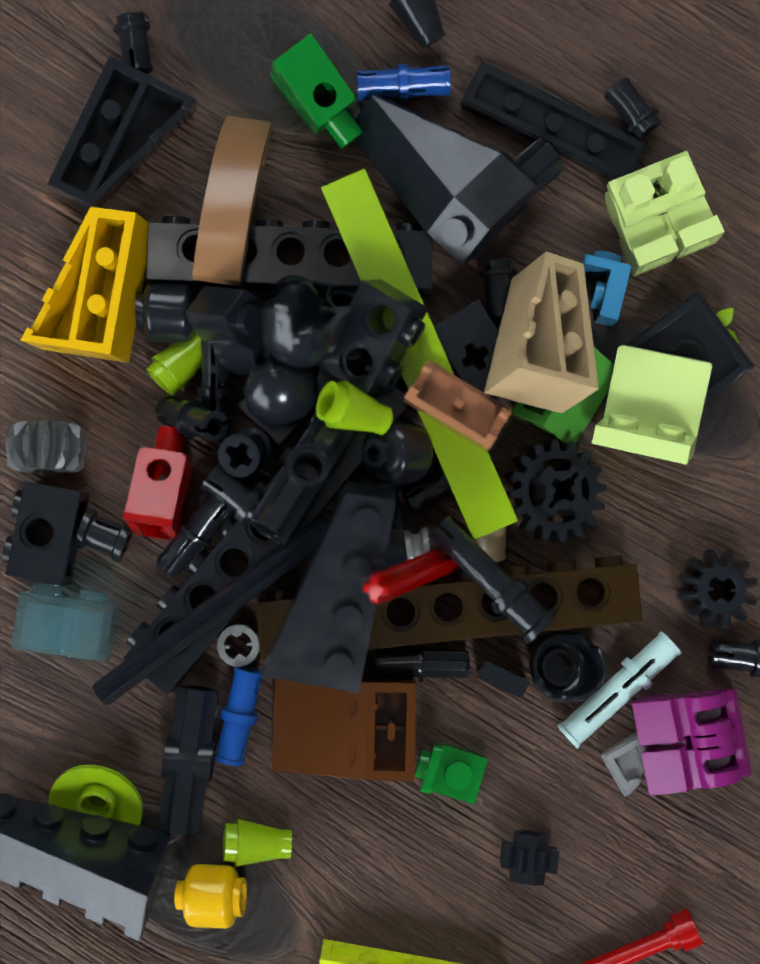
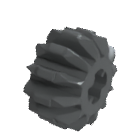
(46, 447)

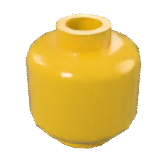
(211, 896)

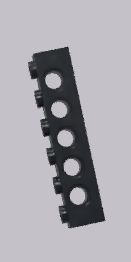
(173, 237)

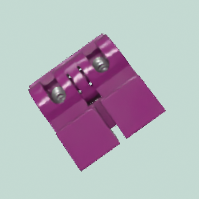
(695, 738)

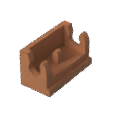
(457, 405)

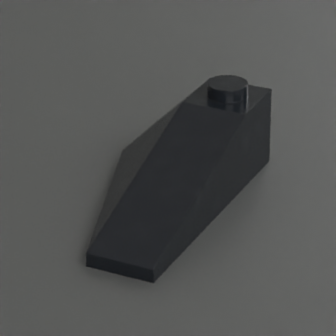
(445, 180)

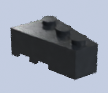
(117, 133)

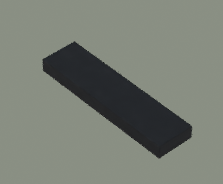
(566, 128)

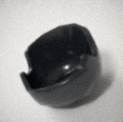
(280, 392)
(567, 667)

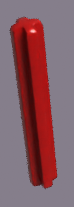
(408, 575)

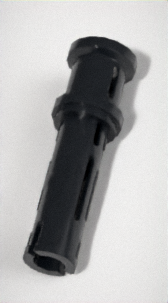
(507, 594)

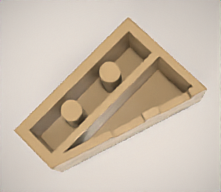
(545, 338)

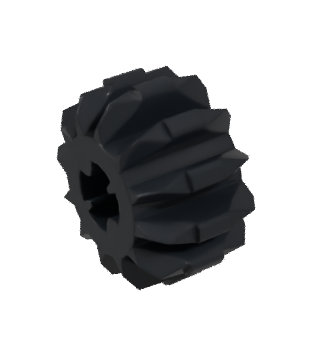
(734, 589)

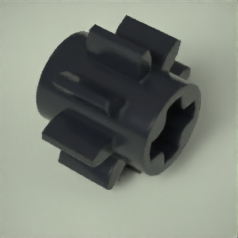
(529, 857)

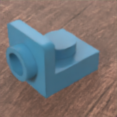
(607, 295)

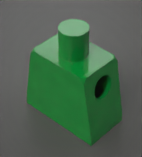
(308, 72)

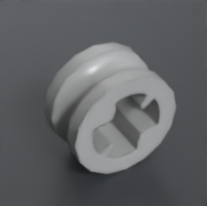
(416, 543)
(241, 659)

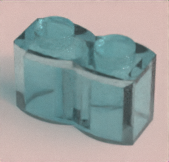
(65, 624)

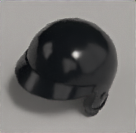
(299, 329)

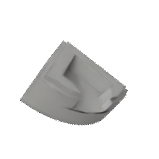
(625, 763)

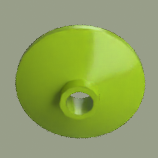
(98, 792)

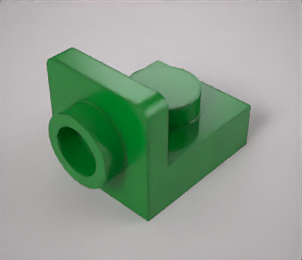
(450, 771)

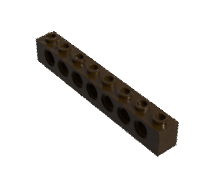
(616, 604)

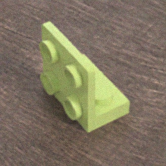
(654, 404)

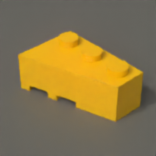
(96, 292)

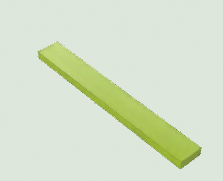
(379, 257)

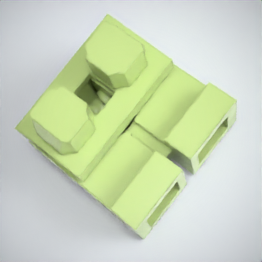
(661, 188)

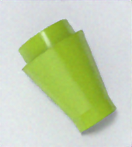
(176, 365)
(351, 409)
(254, 843)

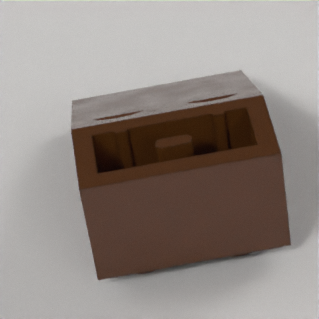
(346, 731)

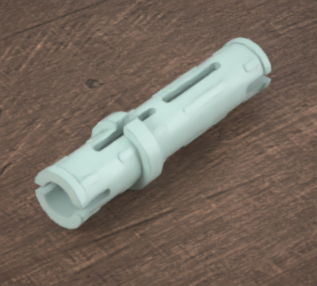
(661, 652)

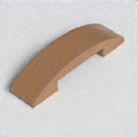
(230, 200)

